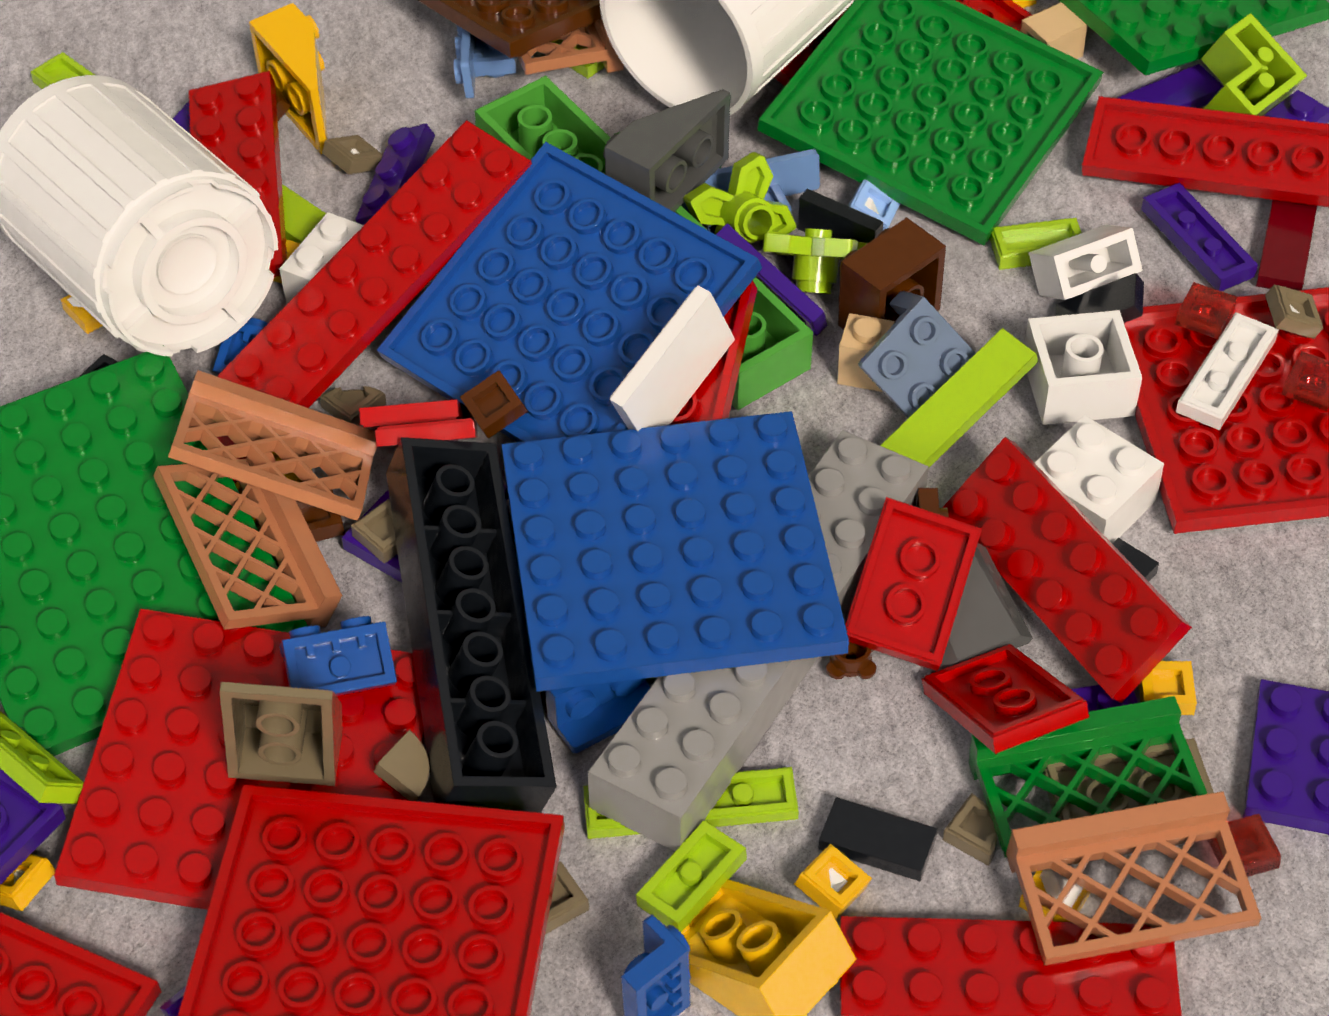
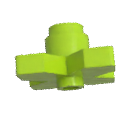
(744, 202)
(814, 257)

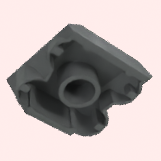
(985, 615)

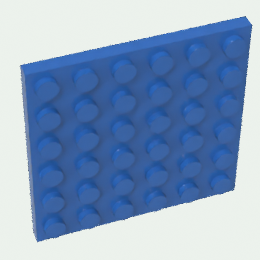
(562, 296)
(670, 551)

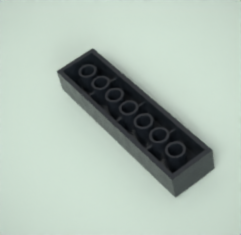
(468, 627)

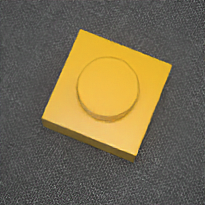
(1169, 680)

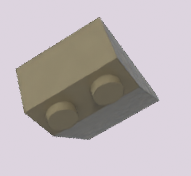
(281, 733)

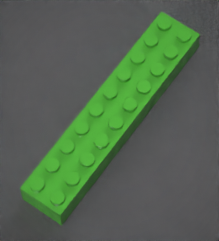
(539, 112)

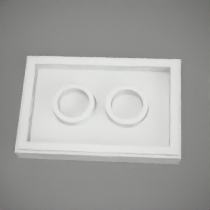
(674, 363)

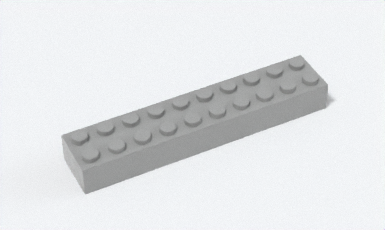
(702, 726)

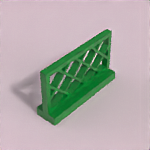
(1104, 732)

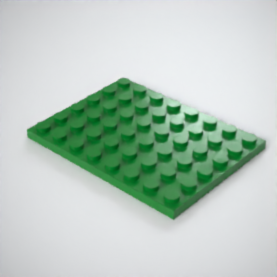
(95, 542)

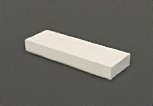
(1227, 371)

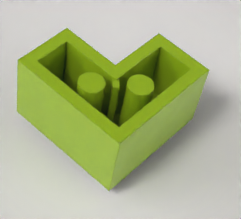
(1252, 68)

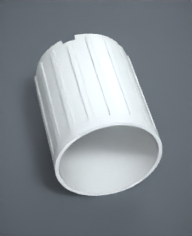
(712, 45)
(133, 216)

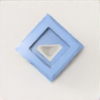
(874, 203)

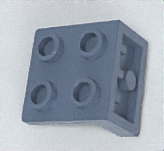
(915, 354)

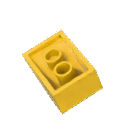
(288, 49)
(765, 952)

